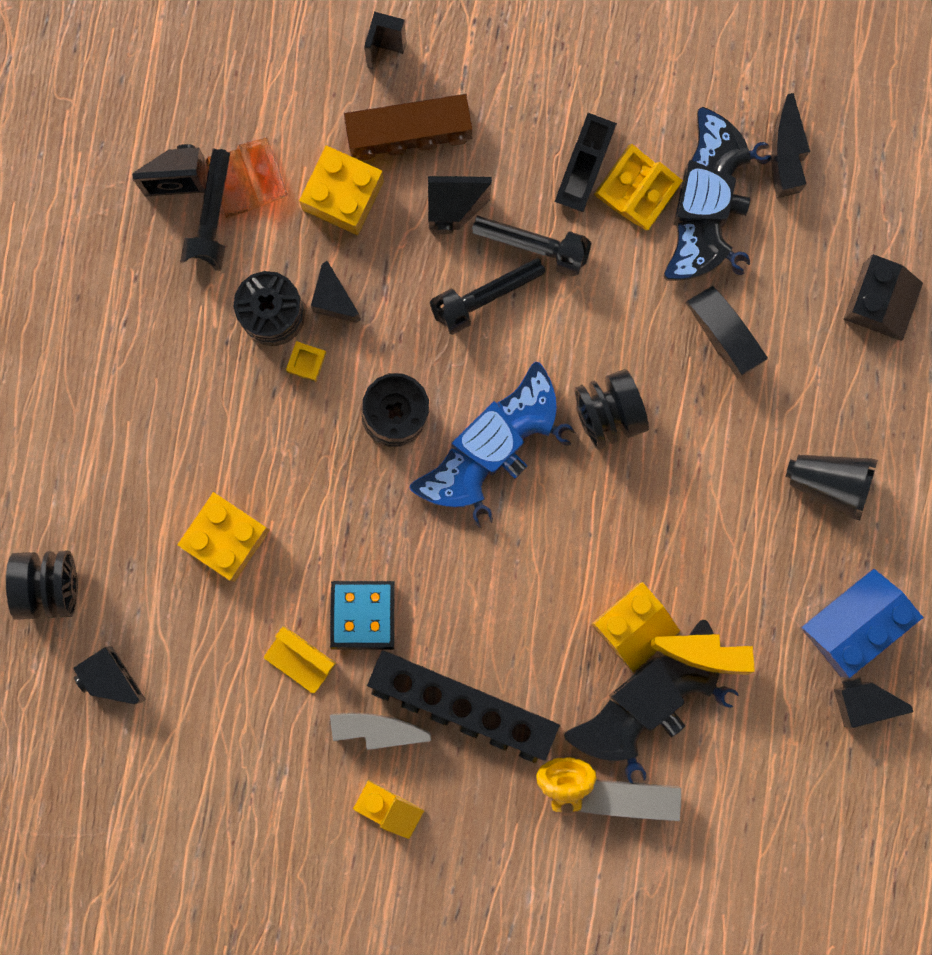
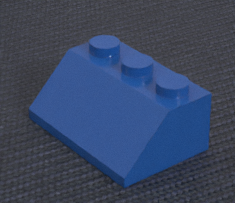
(861, 623)

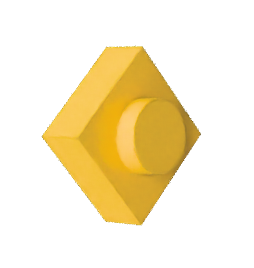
(306, 361)

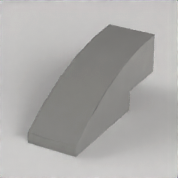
(377, 729)
(634, 800)

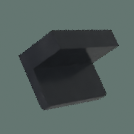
(384, 33)

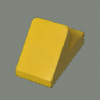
(388, 810)

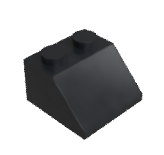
(884, 297)

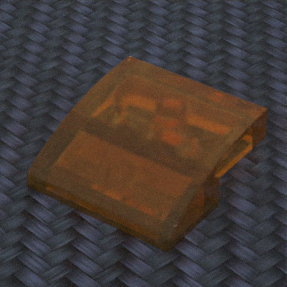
(251, 178)

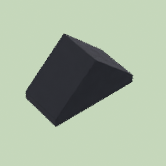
(331, 297)

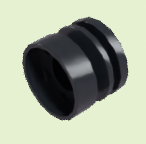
(269, 326)
(391, 392)
(610, 409)
(40, 586)

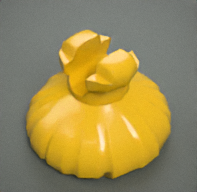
(566, 781)

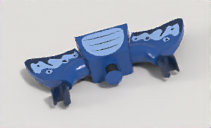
(493, 444)

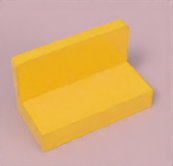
(299, 660)

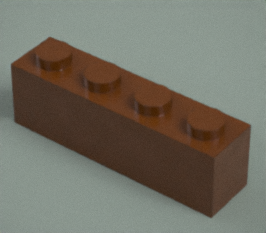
(408, 126)

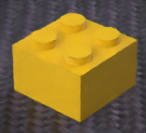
(341, 190)
(223, 537)

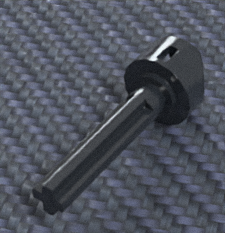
(204, 246)
(569, 253)
(457, 309)

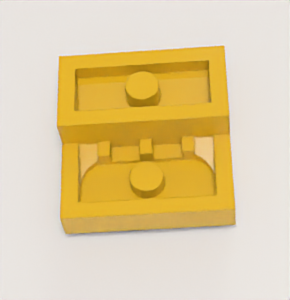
(638, 187)

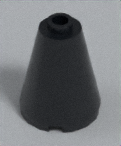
(834, 480)

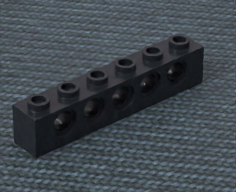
(541, 729)

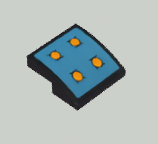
(362, 615)

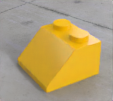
(633, 624)

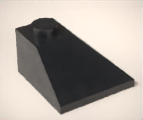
(173, 173)
(455, 200)

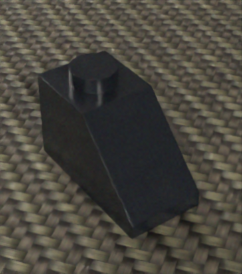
(107, 678)
(867, 703)

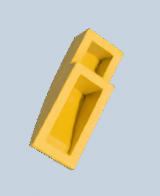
(706, 654)

